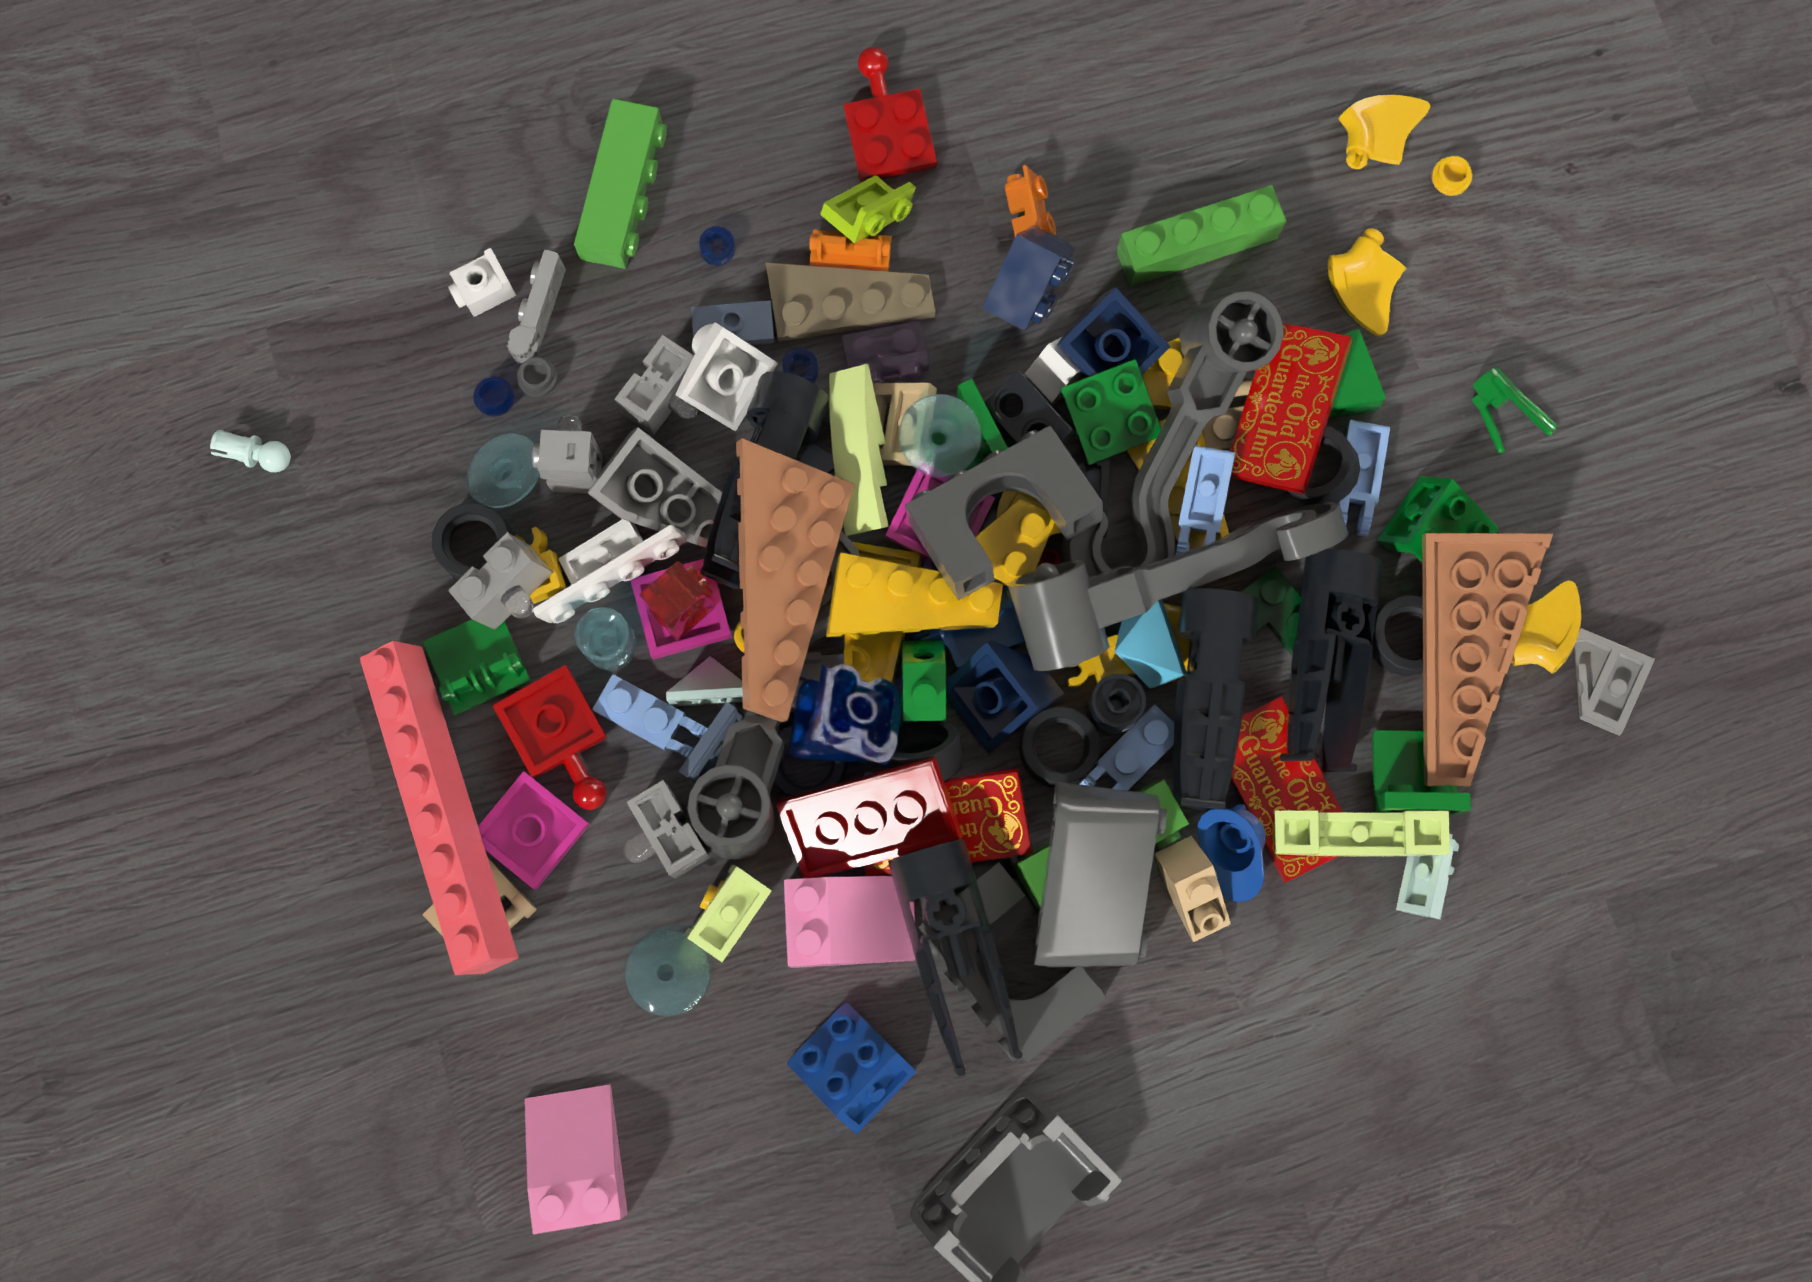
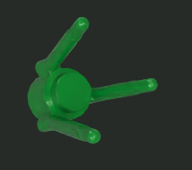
(1497, 390)

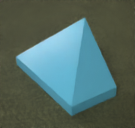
(1150, 647)

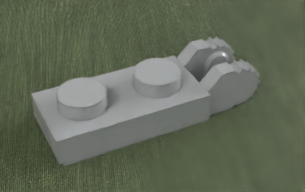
(537, 309)

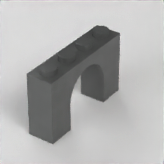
(1032, 466)
(1038, 1019)

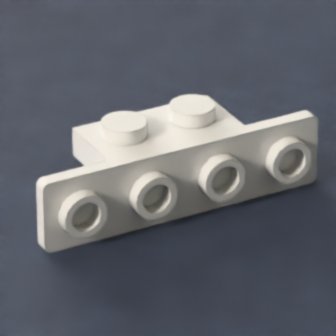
(603, 562)

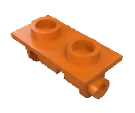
(1028, 195)
(838, 251)

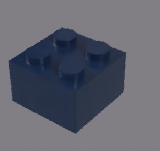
(1029, 278)

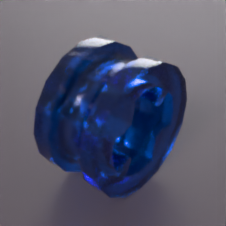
(727, 240)
(804, 355)

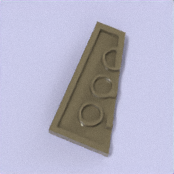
(839, 300)

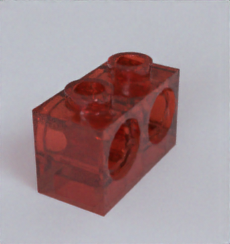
(679, 599)

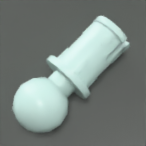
(272, 455)

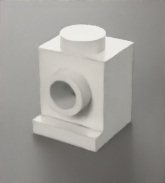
(489, 292)

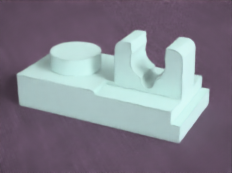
(1426, 883)

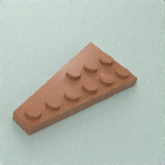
(785, 557)
(1471, 626)

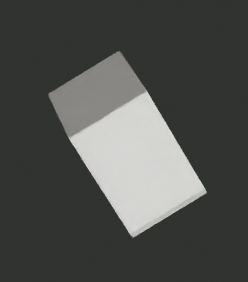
(1053, 371)

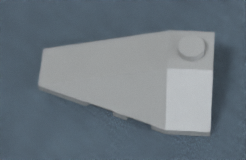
(656, 489)

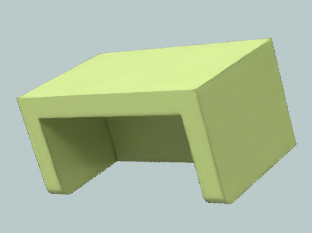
(728, 913)

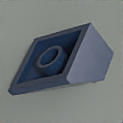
(1112, 335)
(999, 693)

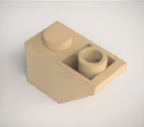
(1193, 888)

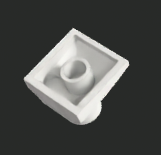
(723, 374)

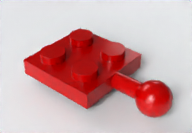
(890, 130)
(552, 726)

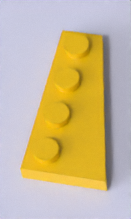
(891, 597)

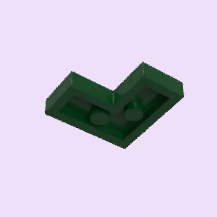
(1277, 606)

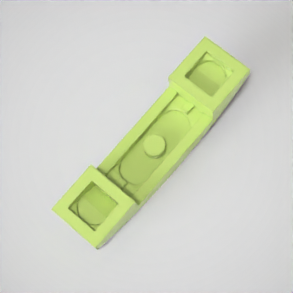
(1362, 833)

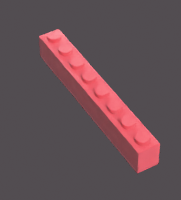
(438, 809)

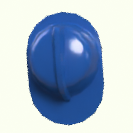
(1234, 846)

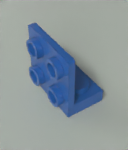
(851, 1068)

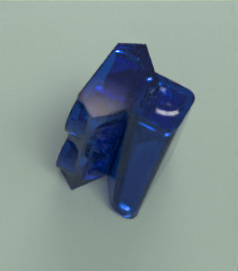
(846, 718)

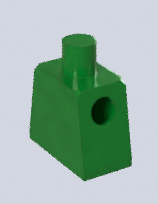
(1359, 385)
(924, 680)

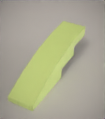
(855, 447)

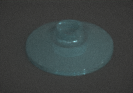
(943, 415)
(502, 471)
(689, 977)

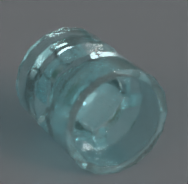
(605, 639)

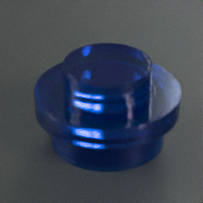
(494, 396)

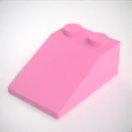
(845, 922)
(573, 1160)

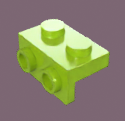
(868, 208)

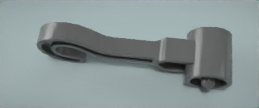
(1218, 348)
(1067, 610)
(732, 801)

